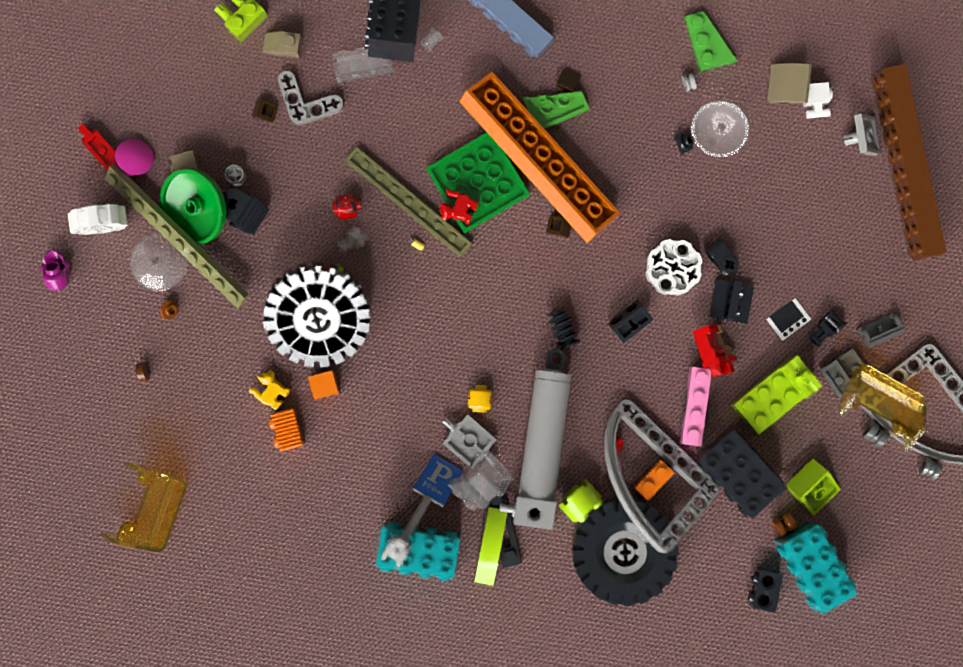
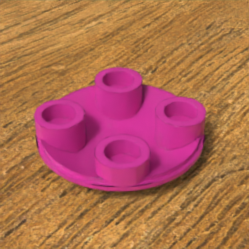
(134, 157)

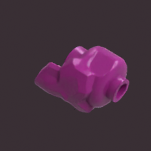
(55, 270)

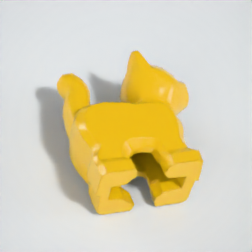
(273, 390)

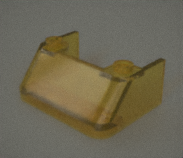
(889, 400)
(156, 511)

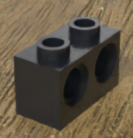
(630, 321)
(771, 590)

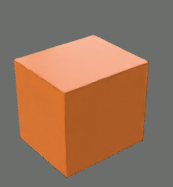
(324, 385)

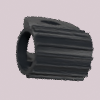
(249, 212)

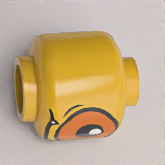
(480, 399)

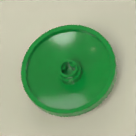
(194, 204)

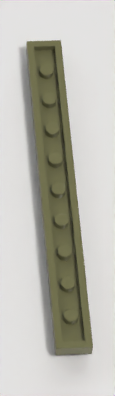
(176, 236)

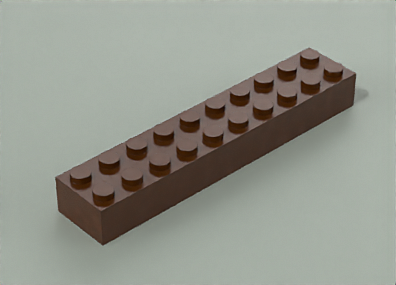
(908, 163)

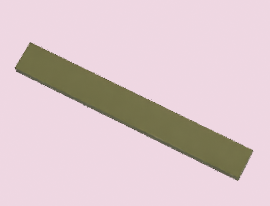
(408, 202)

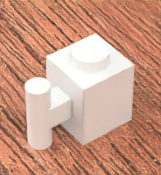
(818, 95)

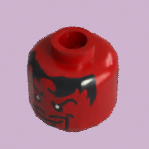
(346, 206)

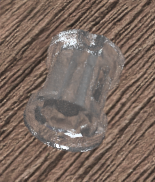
(431, 39)

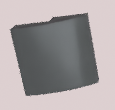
(841, 370)

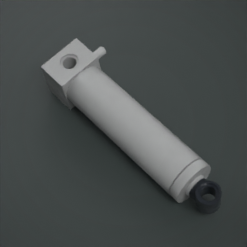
(542, 446)

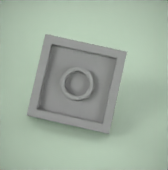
(866, 135)

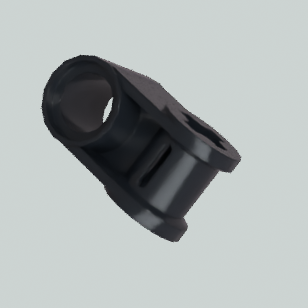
(720, 255)

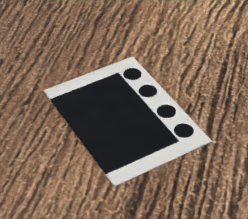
(788, 319)

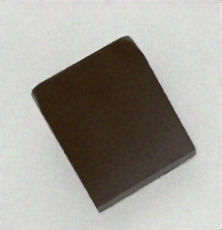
(568, 80)
(265, 110)
(558, 226)

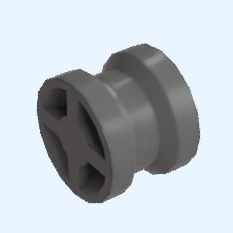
(930, 468)

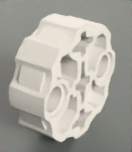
(97, 219)
(676, 286)

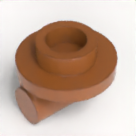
(168, 309)

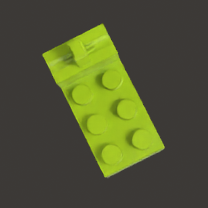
(776, 394)

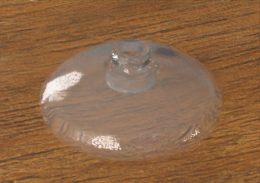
(713, 139)
(166, 272)

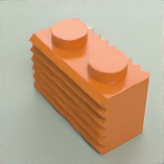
(286, 429)
(653, 480)

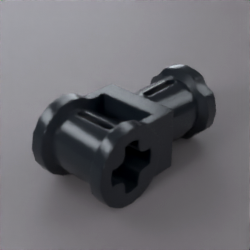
(828, 326)

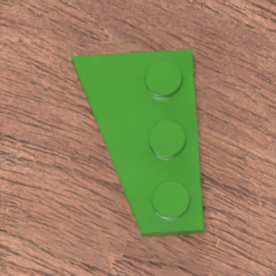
(707, 43)
(555, 108)

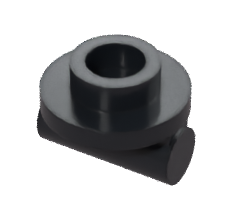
(684, 143)

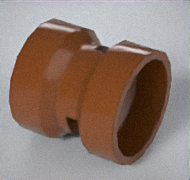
(784, 524)

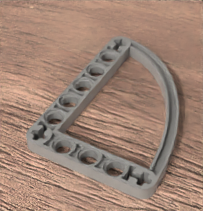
(942, 378)
(623, 493)

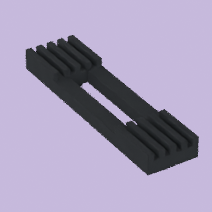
(510, 554)

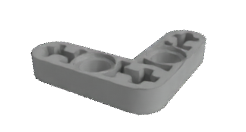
(306, 109)

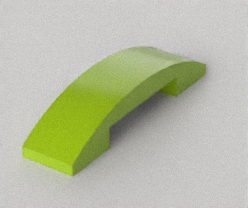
(491, 546)

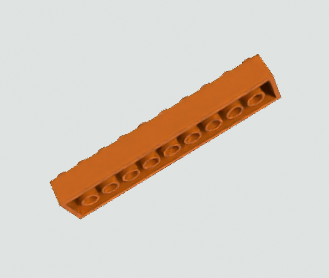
(539, 156)

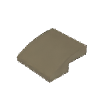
(789, 83)

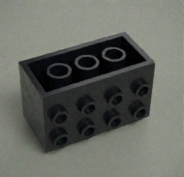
(392, 29)
(741, 472)

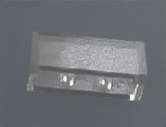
(357, 65)

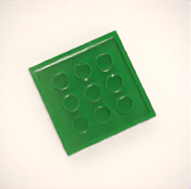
(482, 174)

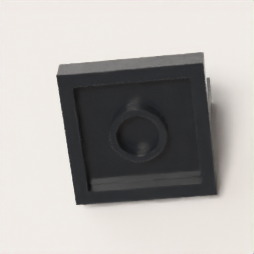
(731, 301)

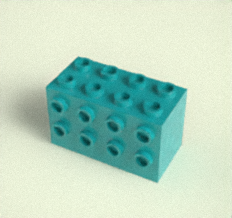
(429, 555)
(816, 567)

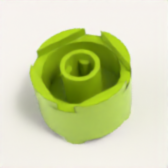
(580, 501)

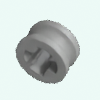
(689, 82)

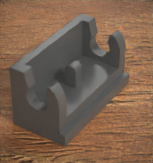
(880, 330)

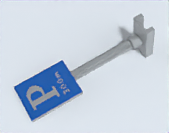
(433, 487)

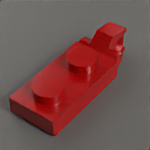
(98, 146)

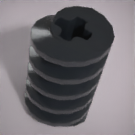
(563, 327)

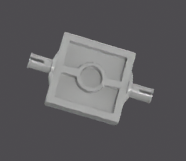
(467, 439)

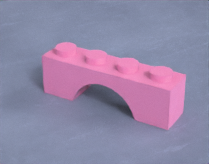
(696, 406)

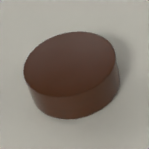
(142, 371)

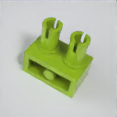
(244, 20)

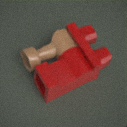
(713, 350)

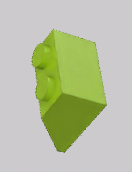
(813, 487)

